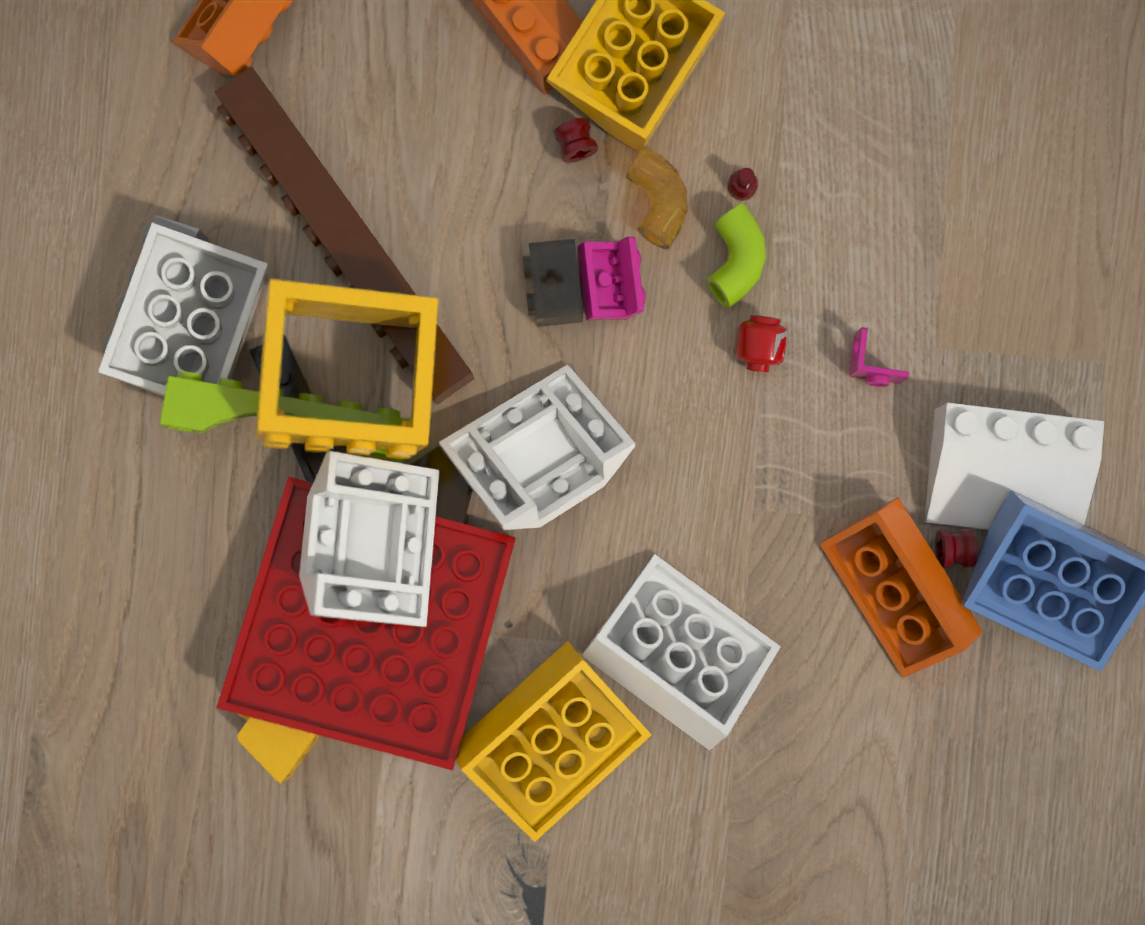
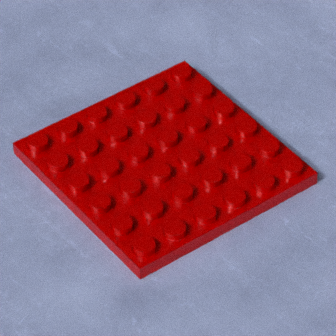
(368, 680)

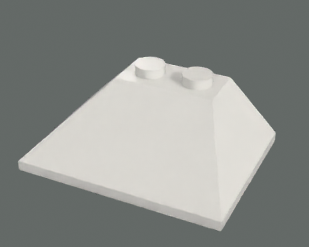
(540, 451)
(369, 540)

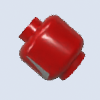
(761, 342)

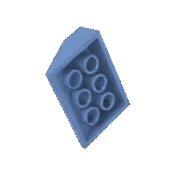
(1057, 581)

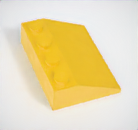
(634, 62)
(550, 742)

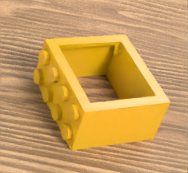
(353, 306)

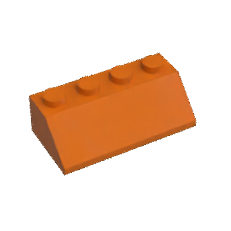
(228, 32)
(532, 32)
(901, 588)

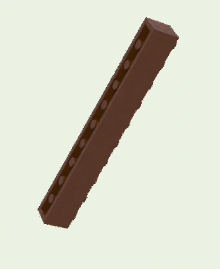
(329, 217)

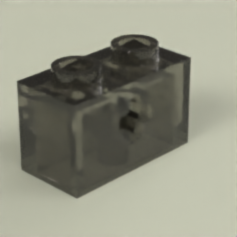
(559, 261)

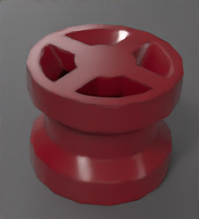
(575, 140)
(956, 548)

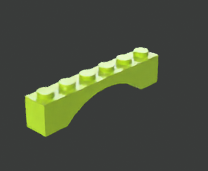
(201, 406)

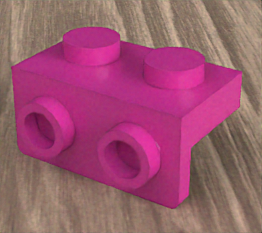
(611, 279)

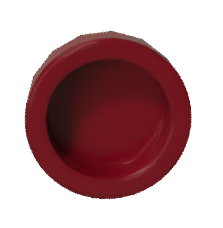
(743, 184)

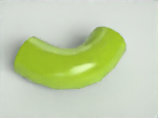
(745, 256)

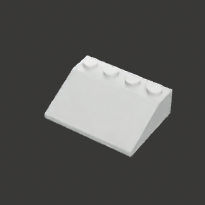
(183, 312)
(990, 451)
(682, 652)

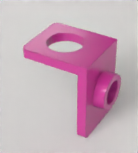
(874, 375)

